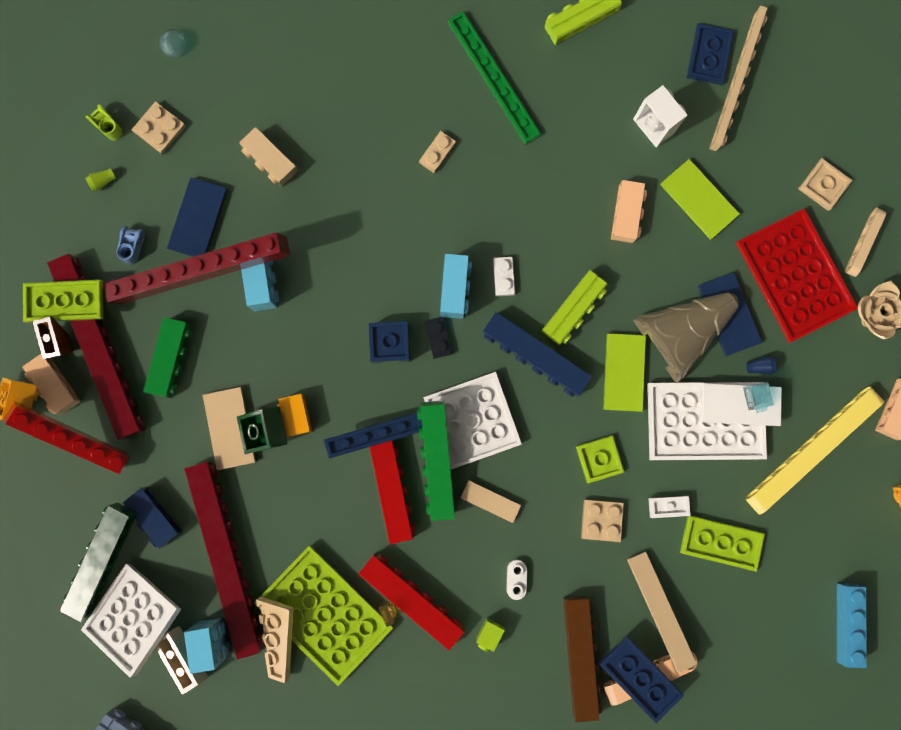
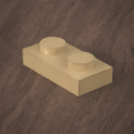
(437, 152)

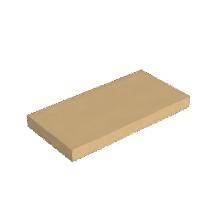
(226, 440)

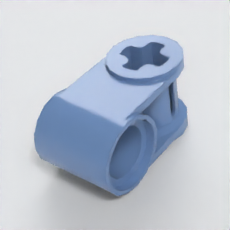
(131, 241)

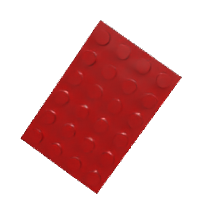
(796, 275)

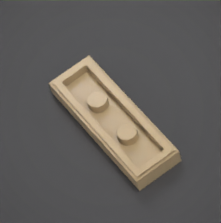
(490, 501)

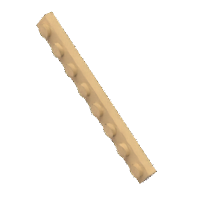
(741, 72)

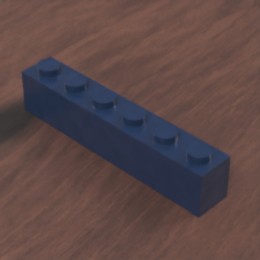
(537, 355)

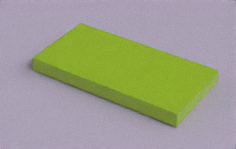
(699, 199)
(63, 300)
(624, 372)
(722, 543)

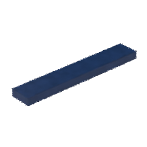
(372, 435)

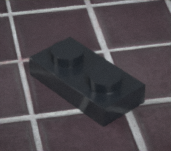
(438, 338)

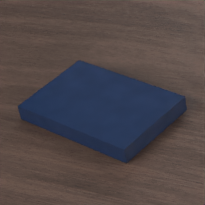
(710, 54)

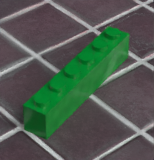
(437, 460)

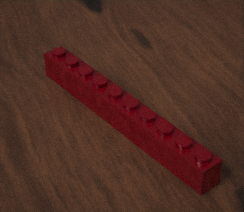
(197, 268)
(101, 359)
(224, 559)

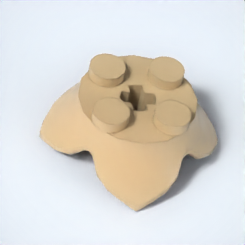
(887, 299)

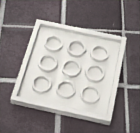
(477, 420)
(130, 620)

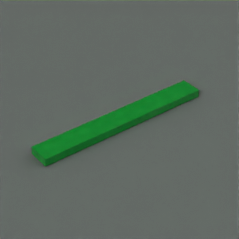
(494, 78)

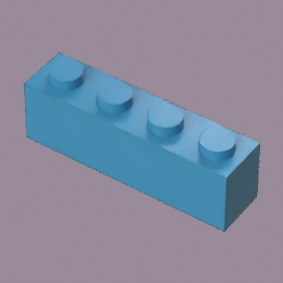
(851, 625)

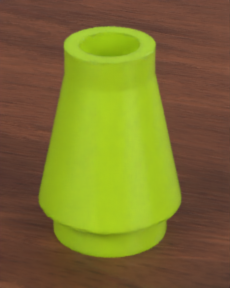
(100, 179)

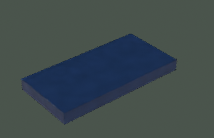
(197, 218)
(740, 330)
(641, 679)

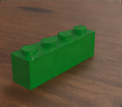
(167, 358)

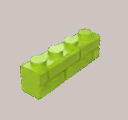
(579, 17)
(574, 308)

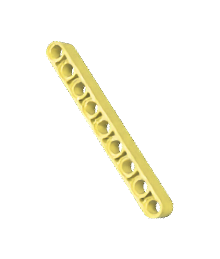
(814, 450)

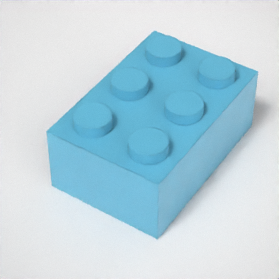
(455, 286)
(259, 287)
(206, 645)

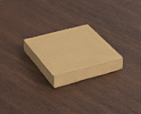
(825, 184)

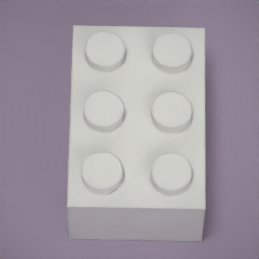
(660, 116)

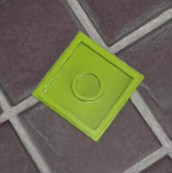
(600, 459)

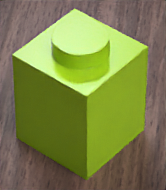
(489, 635)

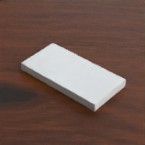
(729, 406)

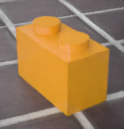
(295, 415)

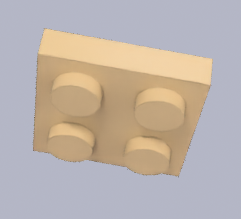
(158, 128)
(602, 520)

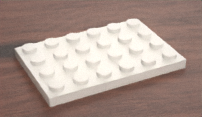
(680, 434)

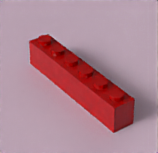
(65, 437)
(392, 492)
(411, 601)

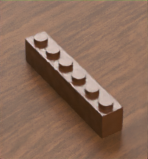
(581, 659)

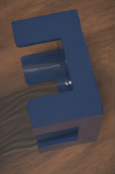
(389, 342)

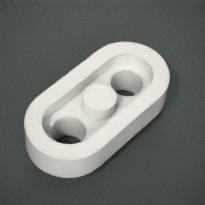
(516, 580)

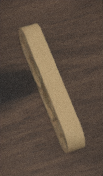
(865, 242)

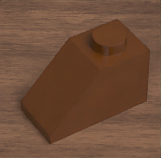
(51, 338)

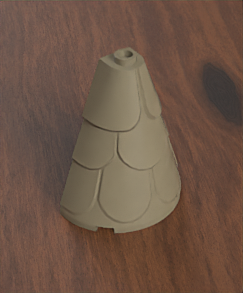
(687, 329)

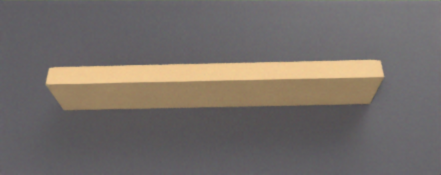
(661, 612)

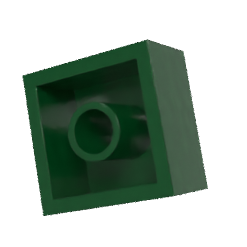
(262, 430)

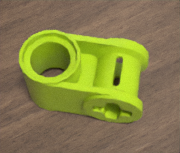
(102, 120)

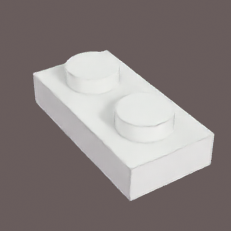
(503, 276)
(669, 507)

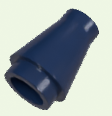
(762, 366)

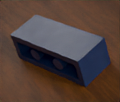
(152, 518)

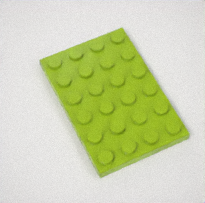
(329, 615)

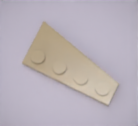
(277, 636)

